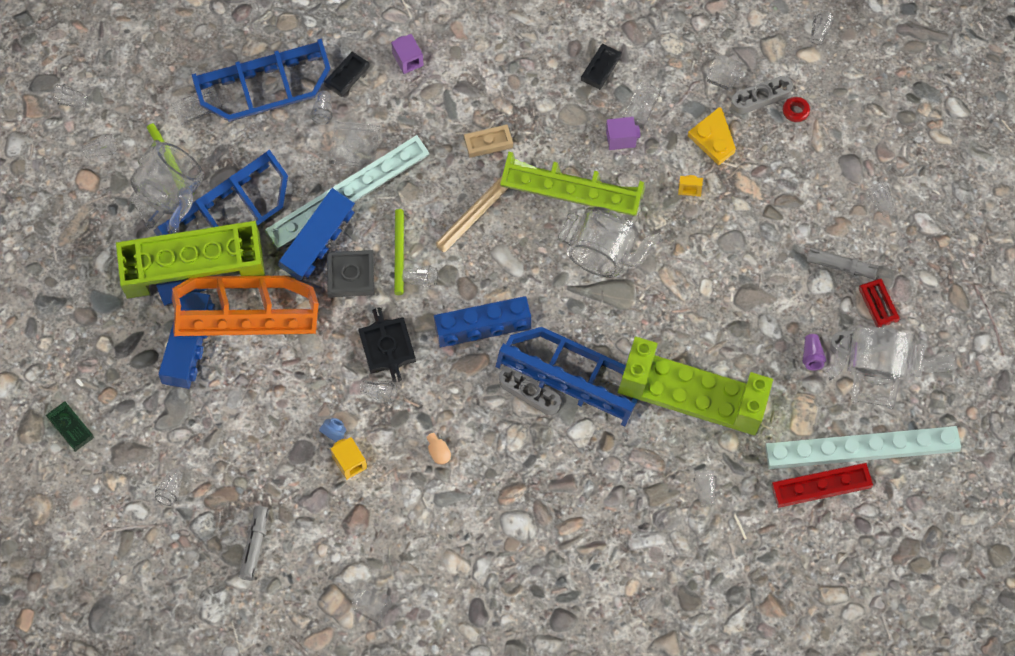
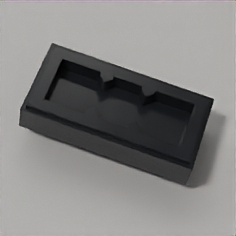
(601, 66)
(346, 74)

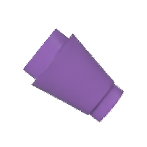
(813, 353)

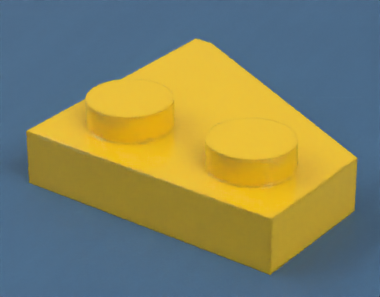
(714, 137)

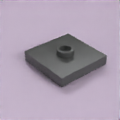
(350, 273)

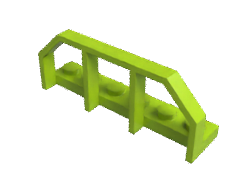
(570, 188)

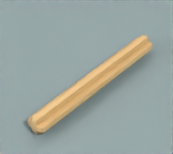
(470, 216)

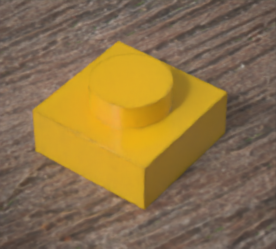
(690, 185)

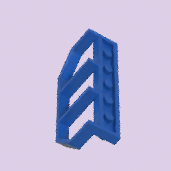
(268, 64)
(224, 189)
(559, 379)

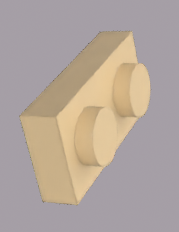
(488, 141)

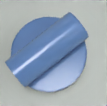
(333, 429)

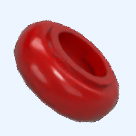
(792, 116)

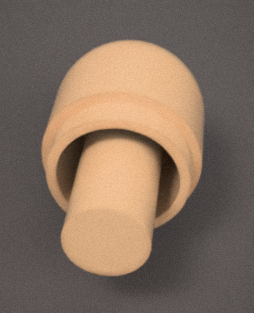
(438, 449)

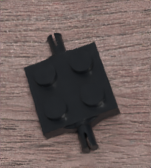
(387, 345)

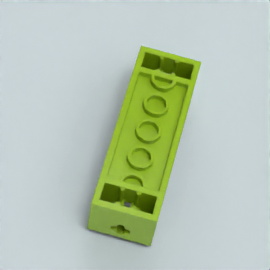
(189, 256)
(694, 390)

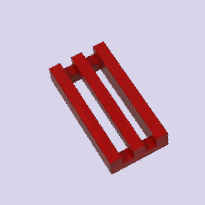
(870, 305)

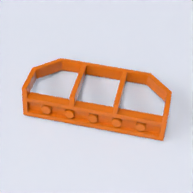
(244, 322)

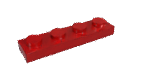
(822, 485)

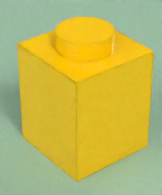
(348, 457)

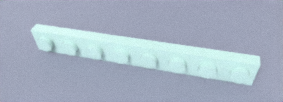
(353, 188)
(863, 447)

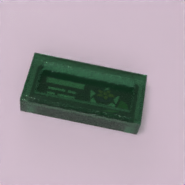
(69, 426)

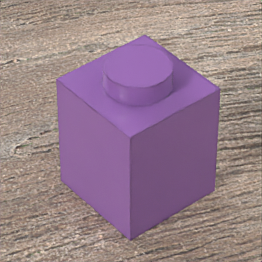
(407, 53)
(622, 133)

